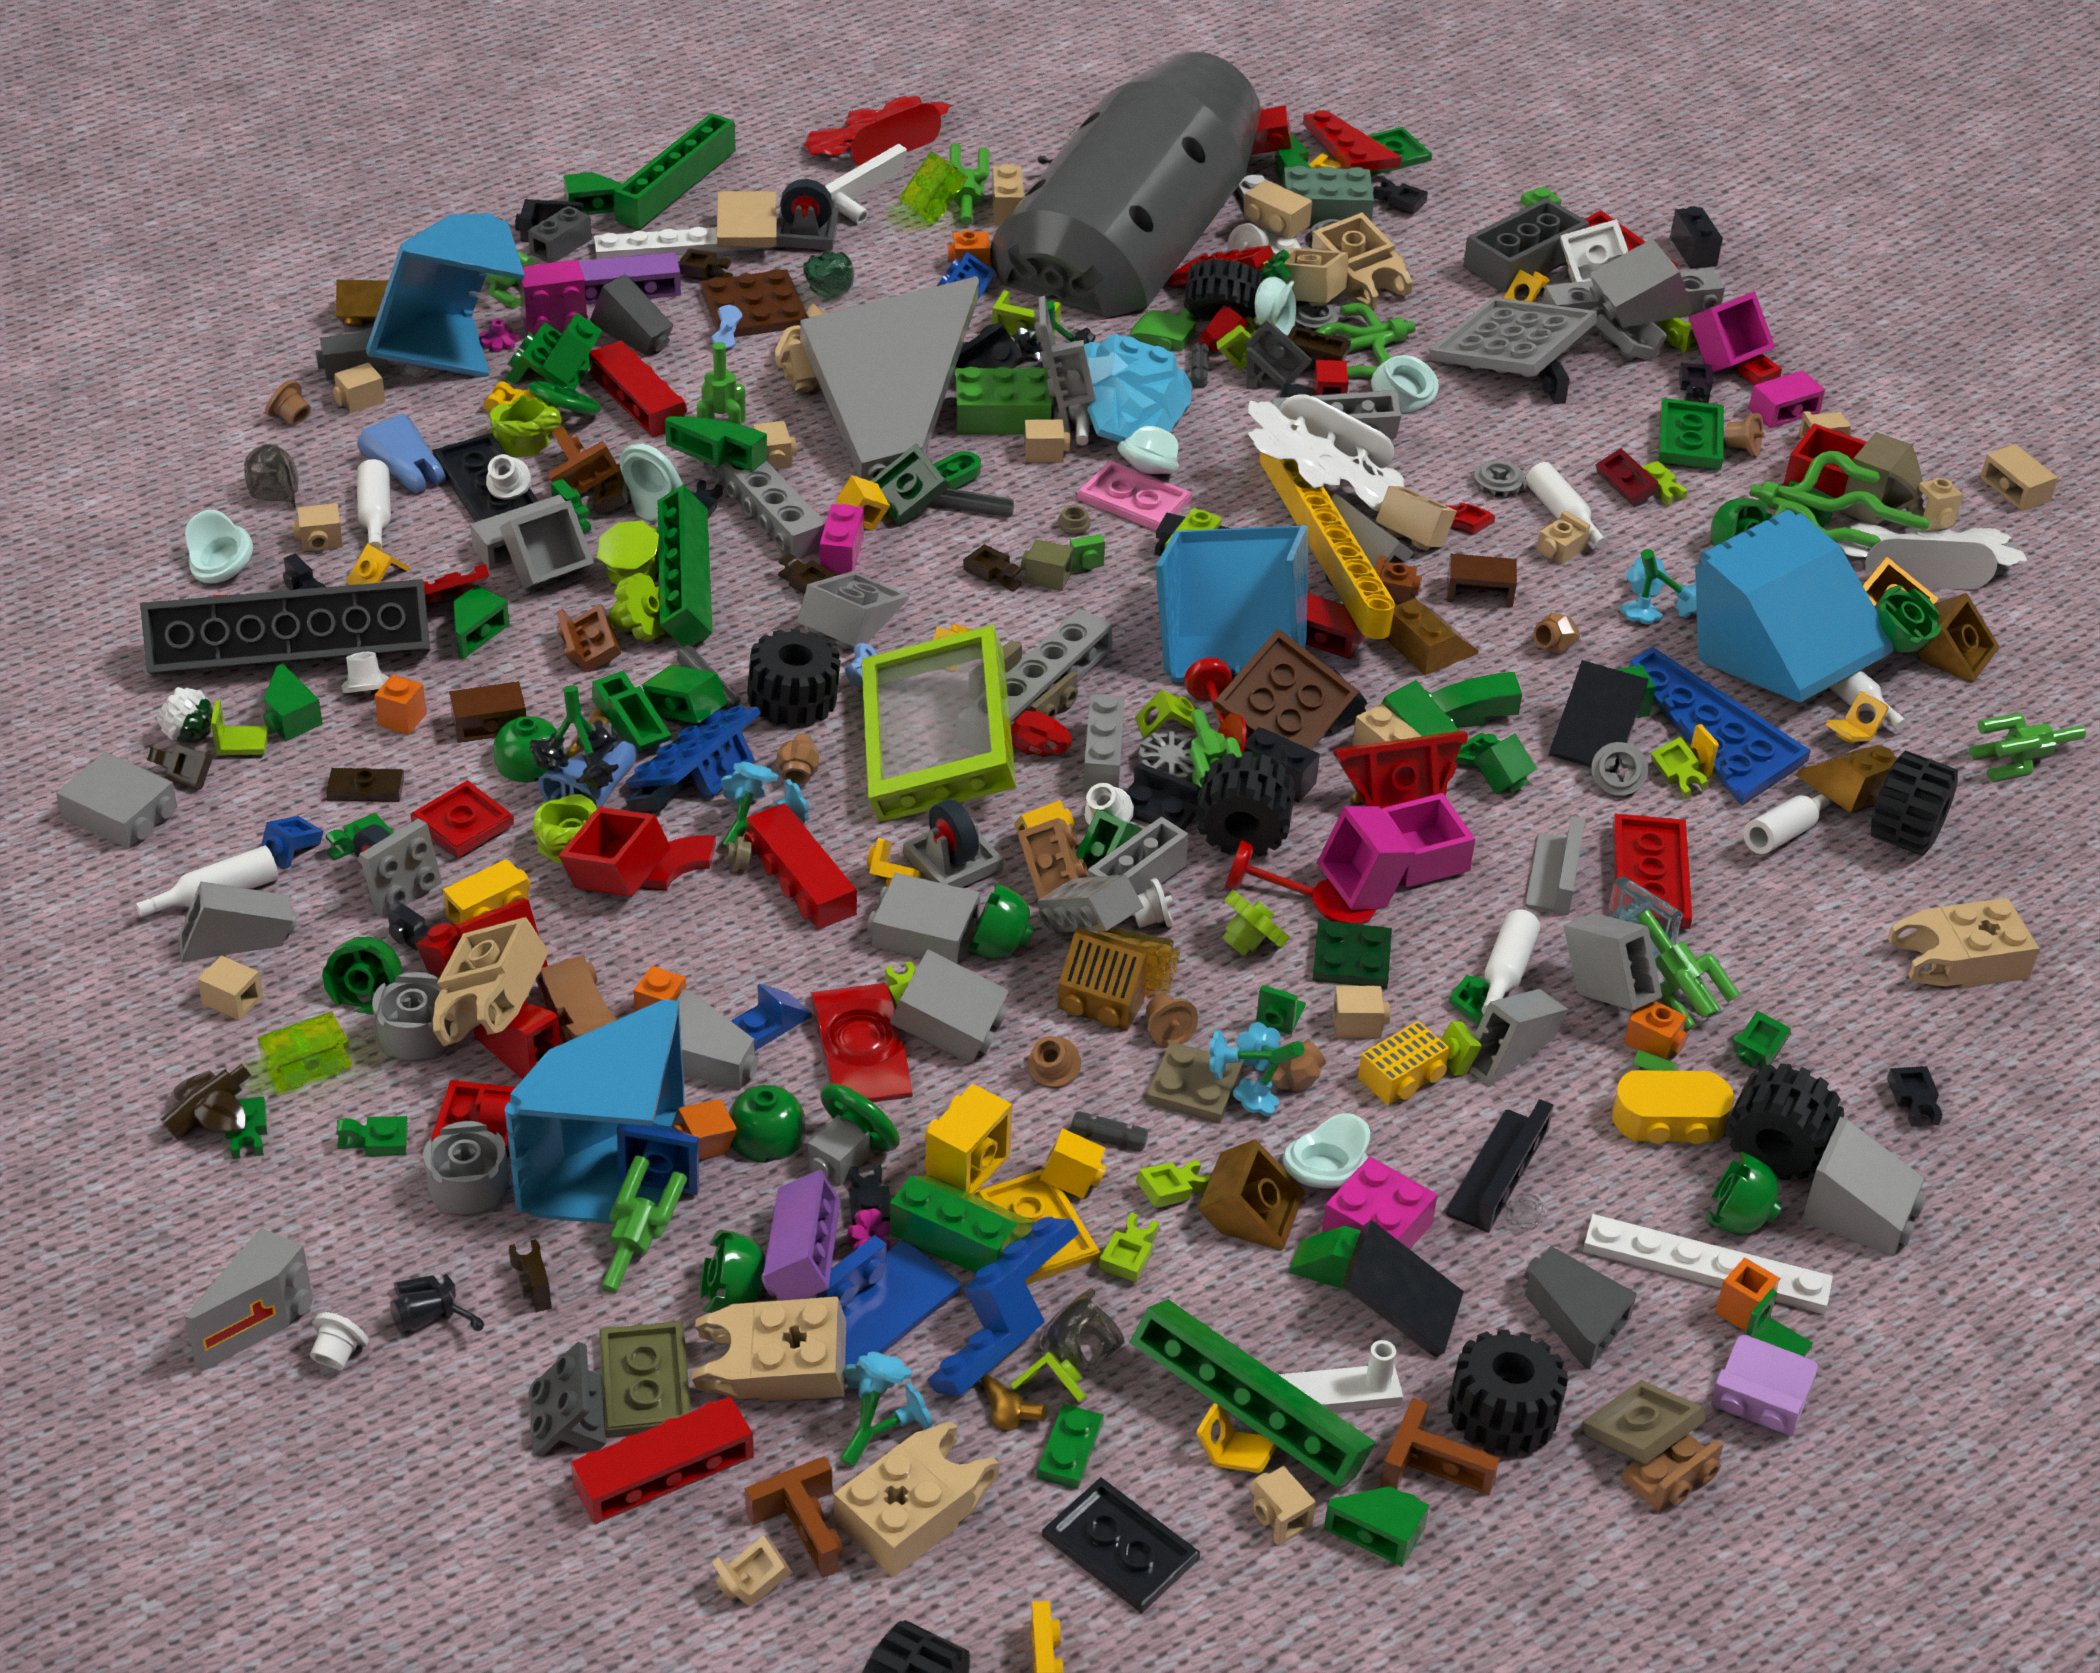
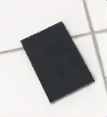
(1598, 713)
(1403, 1288)
(1121, 1544)

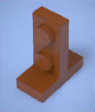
(584, 466)
(1436, 1455)
(797, 1495)

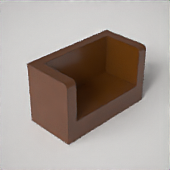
(1482, 573)
(483, 710)

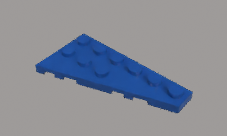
(1749, 750)

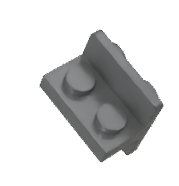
(567, 1404)

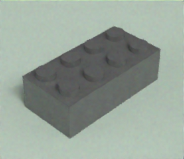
(1521, 241)

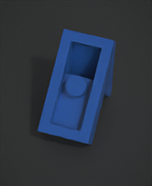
(773, 1015)

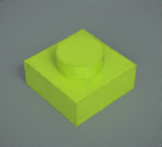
(1462, 1047)

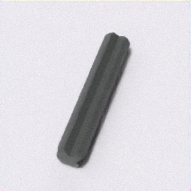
(975, 502)
(690, 658)

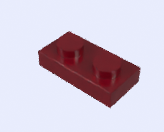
(1627, 477)

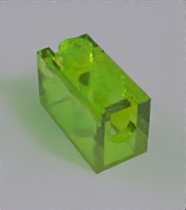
(932, 188)
(304, 1052)

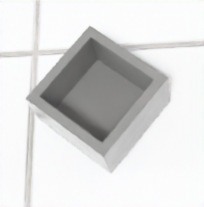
(546, 544)

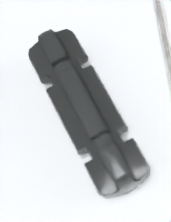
(1199, 365)
(1109, 1130)

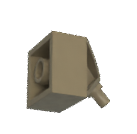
(1898, 478)

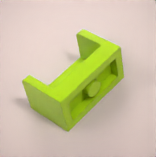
(1017, 317)

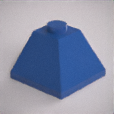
(665, 1149)

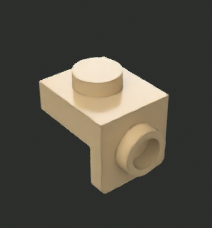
(1942, 503)
(752, 1572)

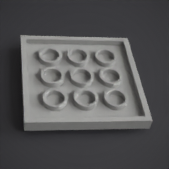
(1513, 336)

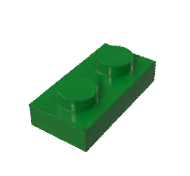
(1070, 1446)

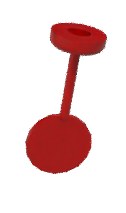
(1205, 682)
(1324, 895)

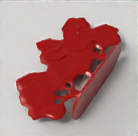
(875, 131)

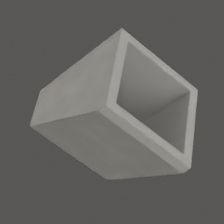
(1641, 287)
(1864, 1191)

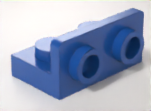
(968, 268)

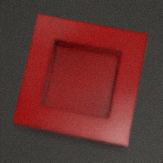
(1759, 369)

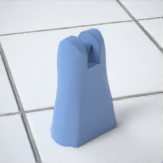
(403, 451)
(562, 780)

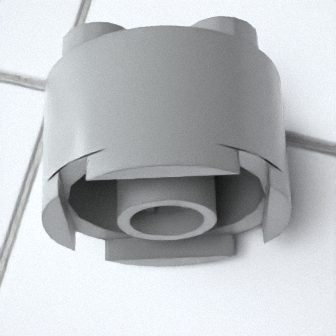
(406, 1015)
(466, 1168)

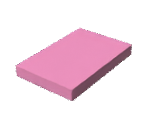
(1133, 495)

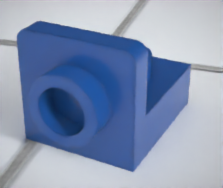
(288, 835)

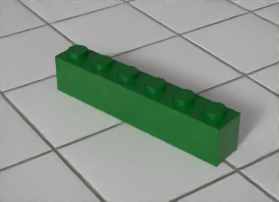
(674, 171)
(684, 567)
(1252, 1392)

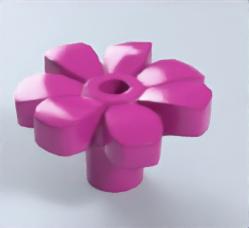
(499, 337)
(867, 1226)

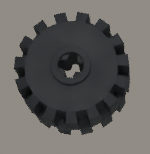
(793, 677)
(1245, 802)
(1914, 802)
(1784, 1119)
(1507, 1392)
(916, 1650)

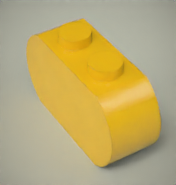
(1672, 1106)

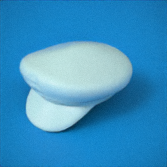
(1277, 303)
(1411, 378)
(1151, 450)
(648, 478)
(216, 547)
(1329, 1153)

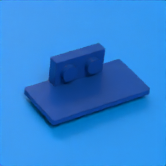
(703, 750)
(886, 1294)

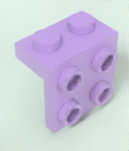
(1765, 1384)

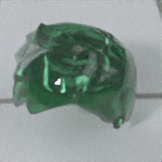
(829, 274)

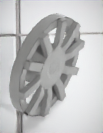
(1169, 756)

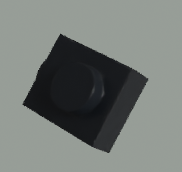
(536, 211)

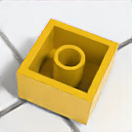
(969, 1139)

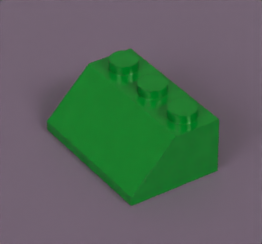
(954, 1222)

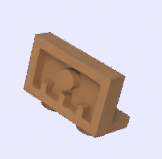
(1051, 855)
(1674, 1472)

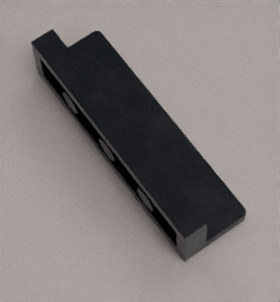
(1500, 1167)

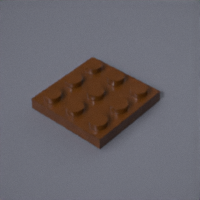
(765, 300)
(1287, 692)

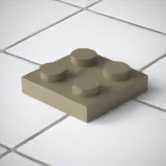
(1189, 1087)
(1643, 1421)

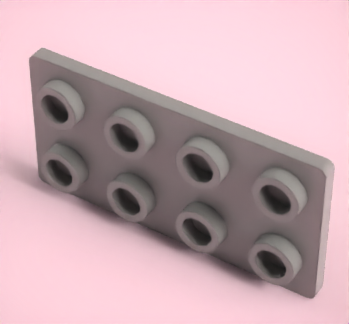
(1066, 367)

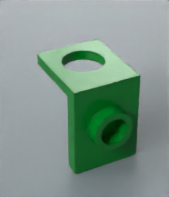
(1278, 1009)
(1770, 1331)

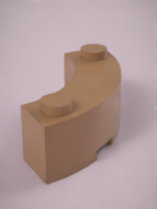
(572, 995)

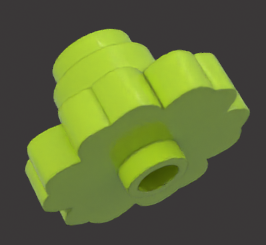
(637, 608)
(1251, 925)

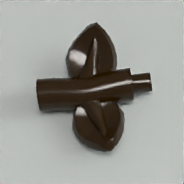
(209, 1102)

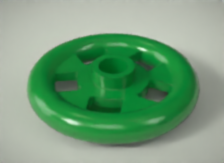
(564, 397)
(862, 1112)

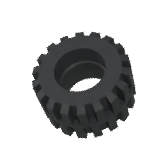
(1221, 283)

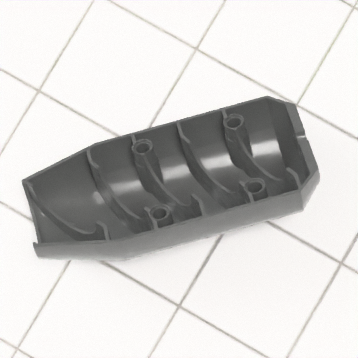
(1132, 188)

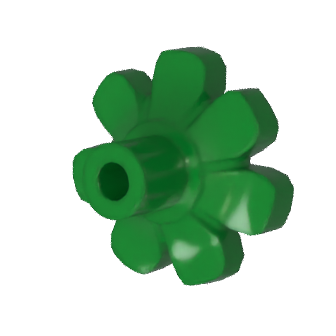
(1277, 266)

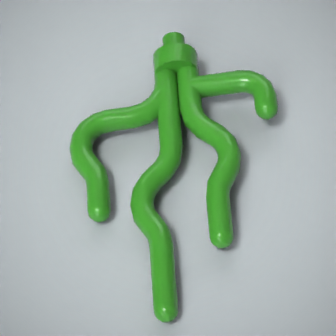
(1373, 336)
(1797, 498)

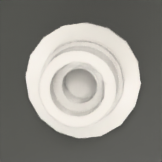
(1247, 236)
(507, 477)
(363, 673)
(1108, 799)
(1154, 906)
(335, 1340)

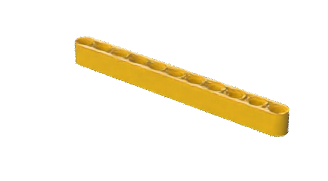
(1334, 548)

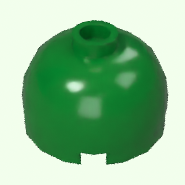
(1737, 517)
(1908, 619)
(513, 746)
(1002, 925)
(360, 969)
(767, 1123)
(1745, 1197)
(735, 1269)

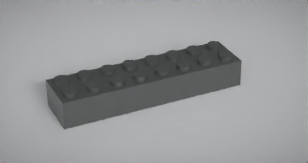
(284, 626)

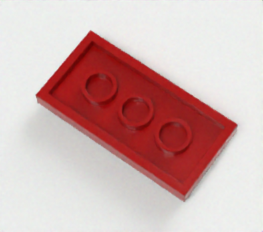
(1655, 857)

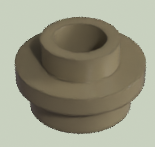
(1074, 519)
(737, 854)

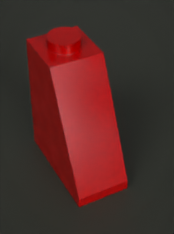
(524, 1039)

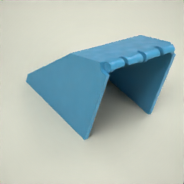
(429, 298)
(1230, 593)
(1785, 609)
(570, 1108)

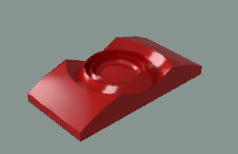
(861, 1043)

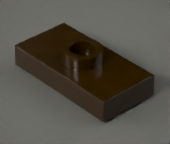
(1320, 345)
(610, 493)
(365, 784)

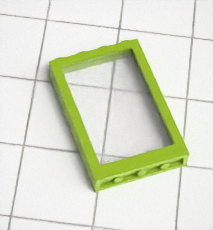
(937, 723)

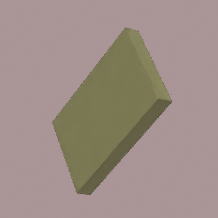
(643, 1376)

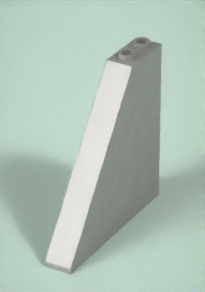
(889, 368)

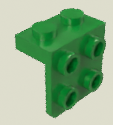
(534, 354)

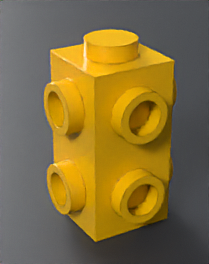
(485, 891)

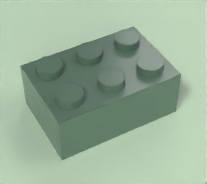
(1332, 191)

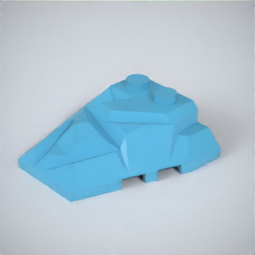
(1135, 387)

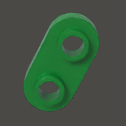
(959, 468)

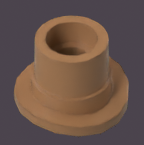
(288, 403)
(1746, 434)
(1171, 1020)
(1054, 1062)

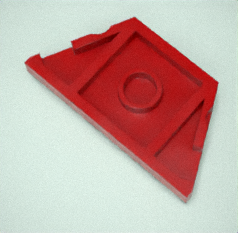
(1401, 768)

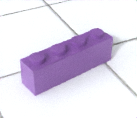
(653, 274)
(802, 1238)

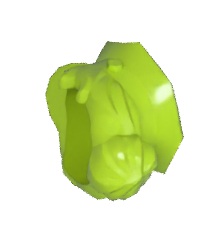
(524, 425)
(629, 550)
(559, 822)

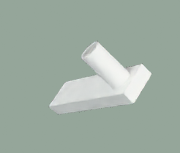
(864, 179)
(1355, 1386)

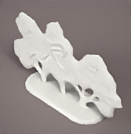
(1326, 445)
(1939, 556)

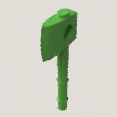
(1165, 329)

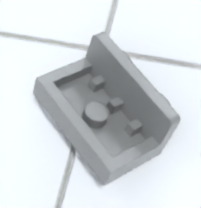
(1634, 341)

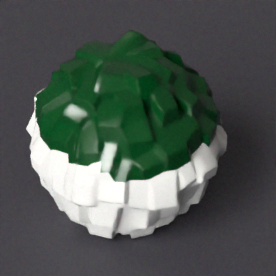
(186, 715)

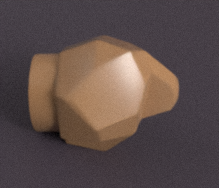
(1556, 633)
(798, 759)
(1301, 1071)

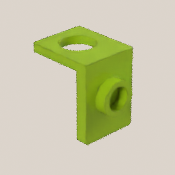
(1168, 707)
(237, 739)
(1065, 1371)

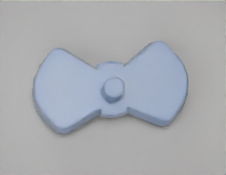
(729, 317)
(854, 670)

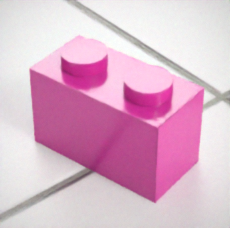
(1786, 398)
(842, 538)

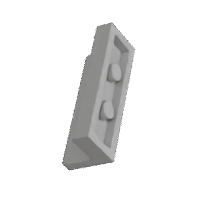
(1369, 535)
(1555, 869)

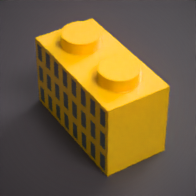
(1403, 1063)

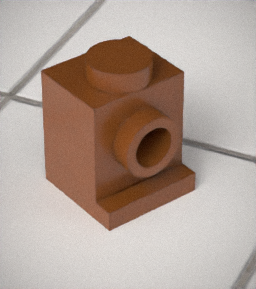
(1398, 579)

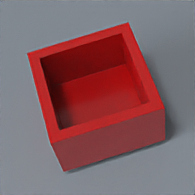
(1817, 441)
(615, 851)

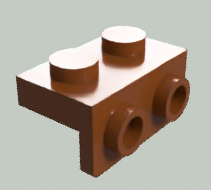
(588, 638)

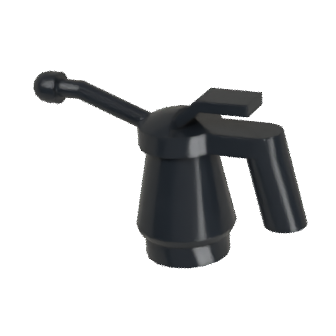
(425, 1300)

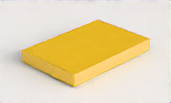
(1036, 1200)

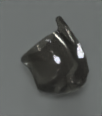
(271, 475)
(1077, 1325)

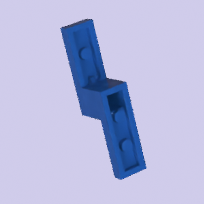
(1003, 1305)

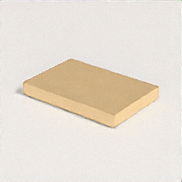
(746, 219)

